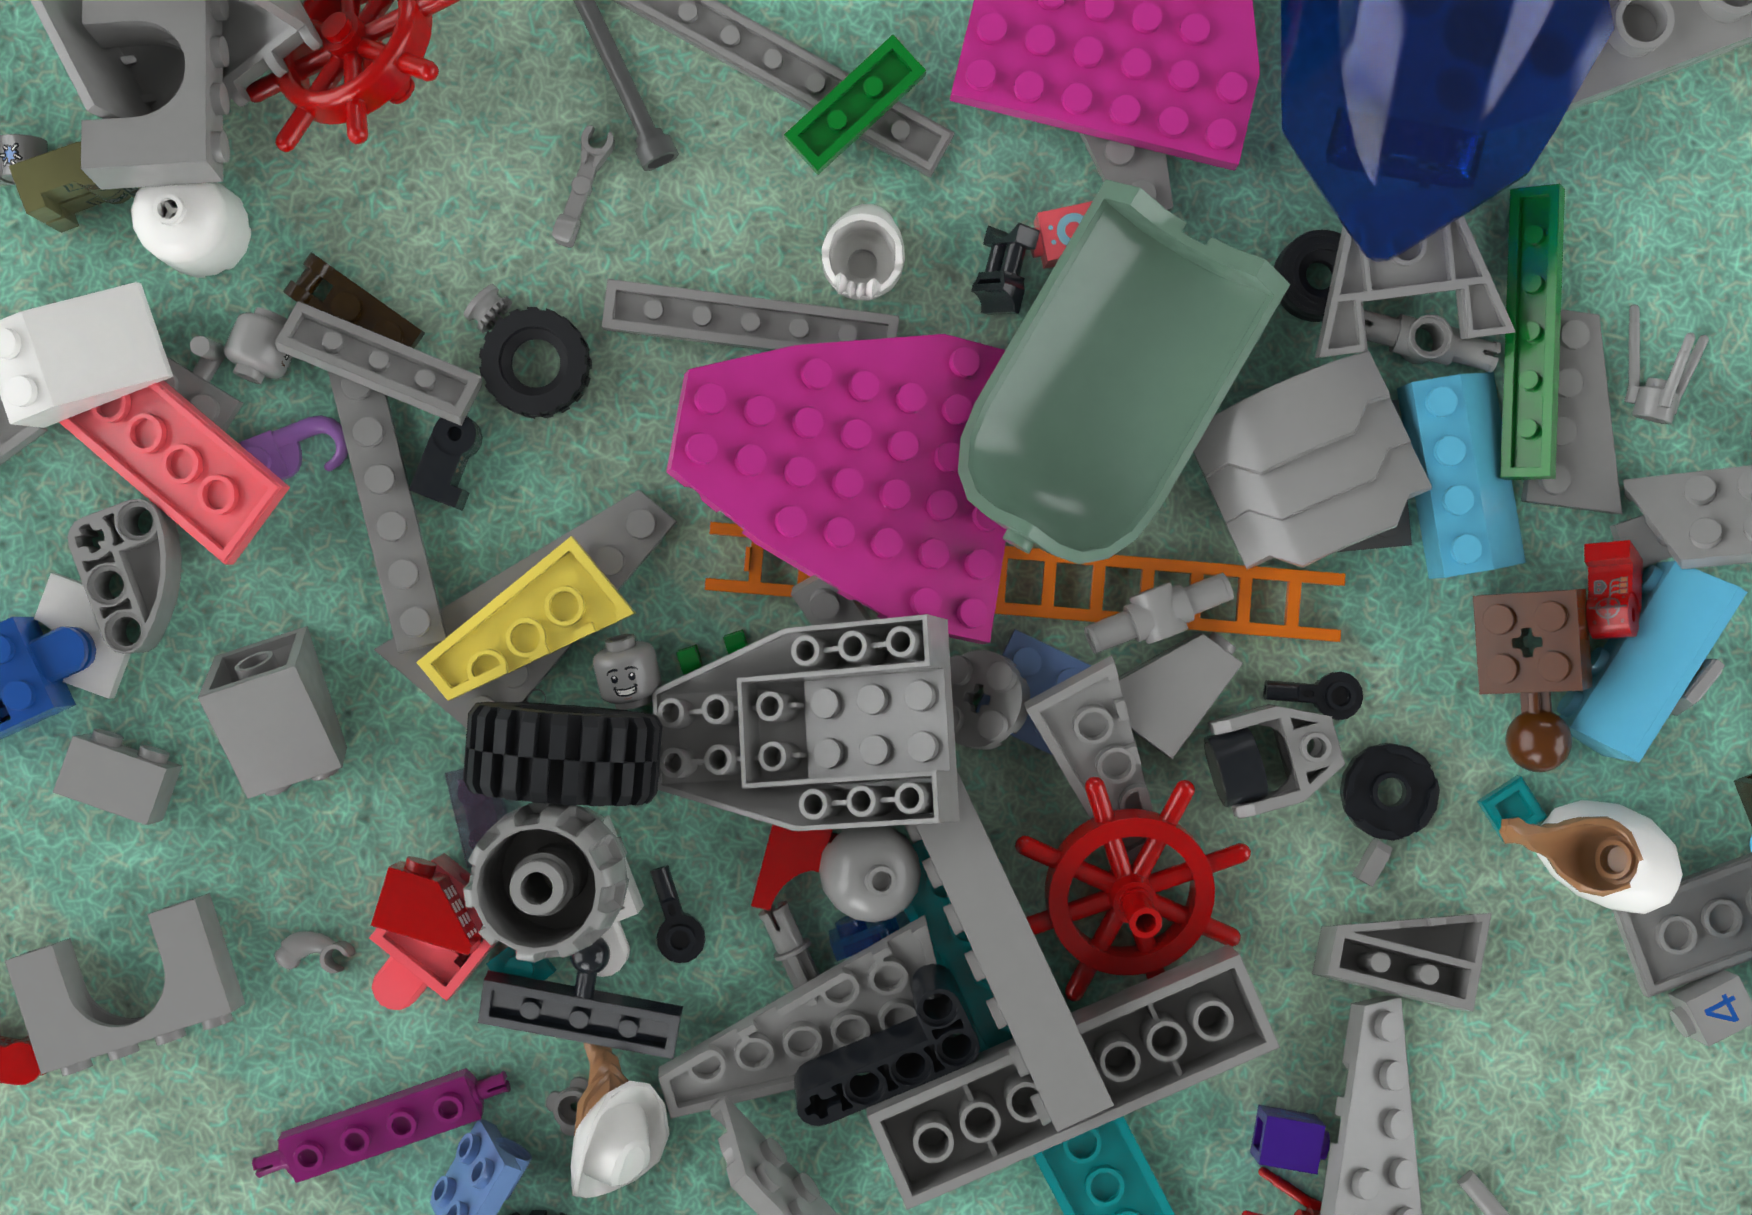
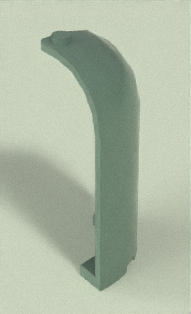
(1112, 378)

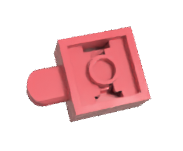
(421, 965)

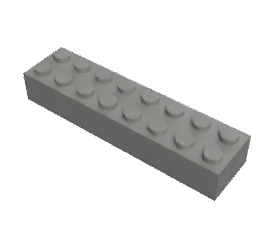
(1142, 1043)

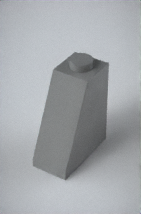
(1177, 688)

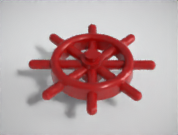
(354, 50)
(1130, 889)

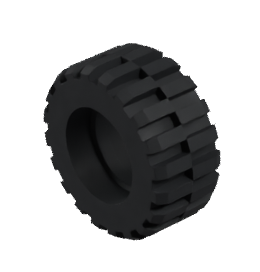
(562, 754)

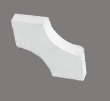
(67, 605)

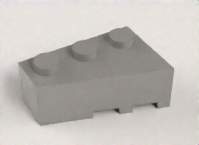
(1411, 958)

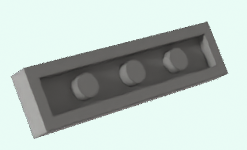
(379, 363)

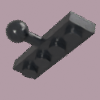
(580, 1010)

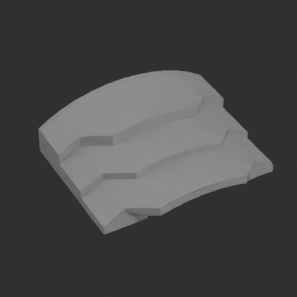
(1311, 464)

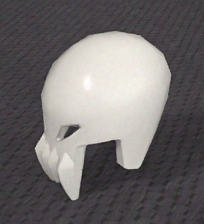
(863, 253)

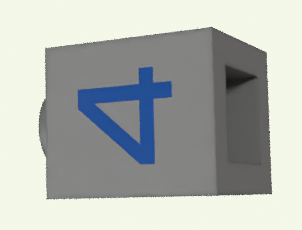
(1711, 1008)

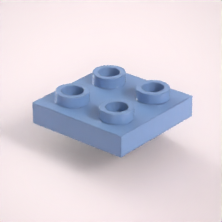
(481, 1174)

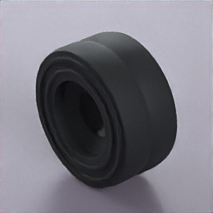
(1292, 263)

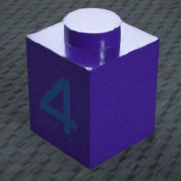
(1289, 1139)

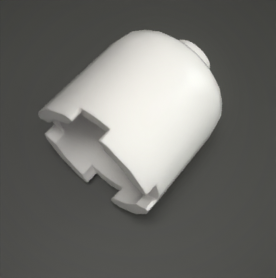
(199, 236)

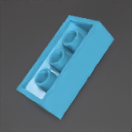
(1470, 512)
(1646, 675)

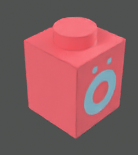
(1056, 230)

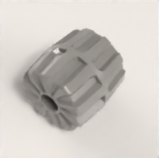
(574, 853)

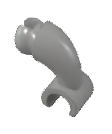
(304, 943)

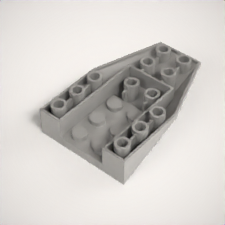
(819, 727)

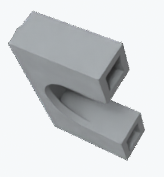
(186, 135)
(72, 1028)

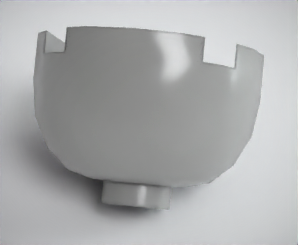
(870, 872)

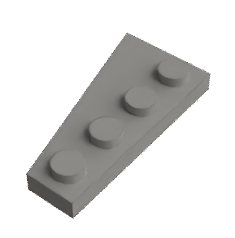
(1585, 437)
(1091, 737)

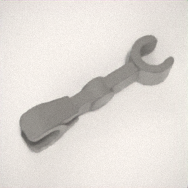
(568, 223)

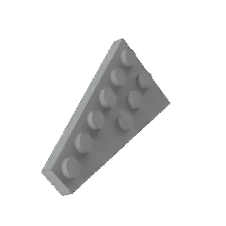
(615, 541)
(816, 1018)
(1375, 1154)

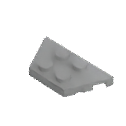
(1699, 514)
(761, 1169)

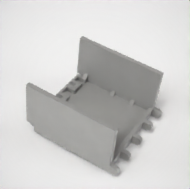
(146, 77)

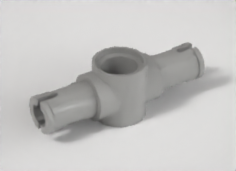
(1447, 345)
(1158, 613)

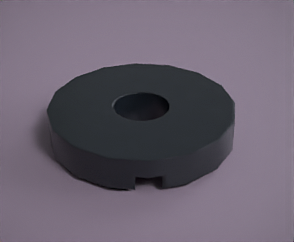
(1361, 785)

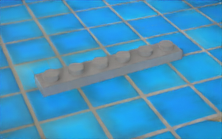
(734, 318)
(389, 515)

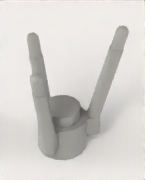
(1660, 398)

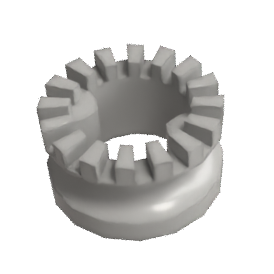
(486, 307)

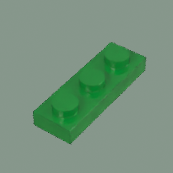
(855, 104)

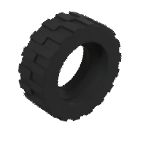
(498, 357)

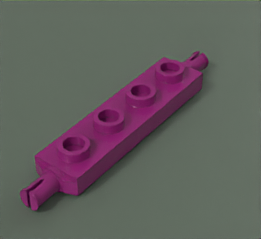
(381, 1125)

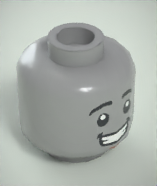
(627, 672)

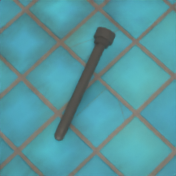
(653, 145)

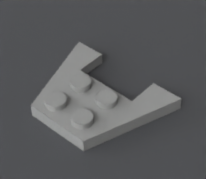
(1435, 265)

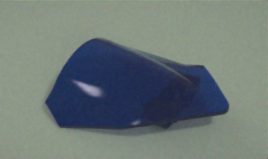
(1427, 102)

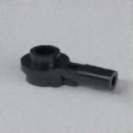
(1333, 695)
(680, 935)

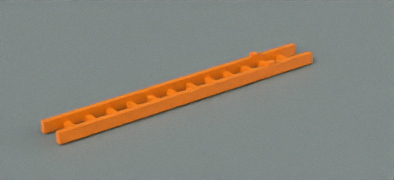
(1095, 613)

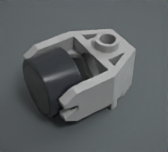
(1239, 769)

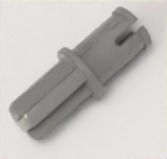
(789, 944)

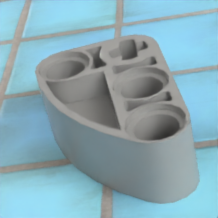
(144, 561)

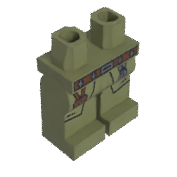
(57, 188)

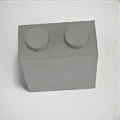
(274, 713)

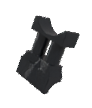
(1000, 285)

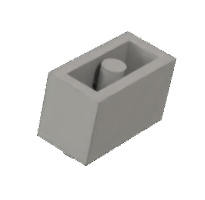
(118, 777)

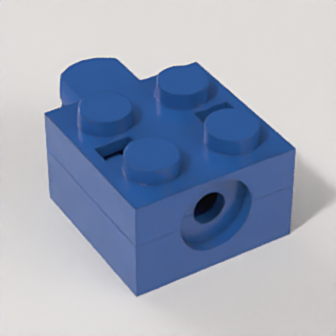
(35, 670)

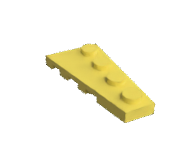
(535, 616)

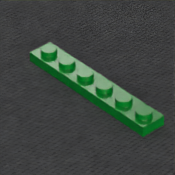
(1534, 348)

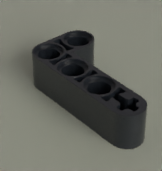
(830, 1084)

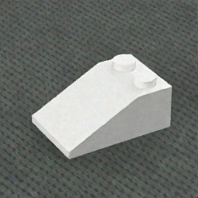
(78, 355)

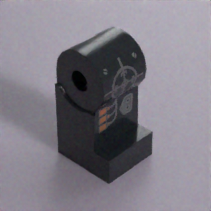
(445, 462)

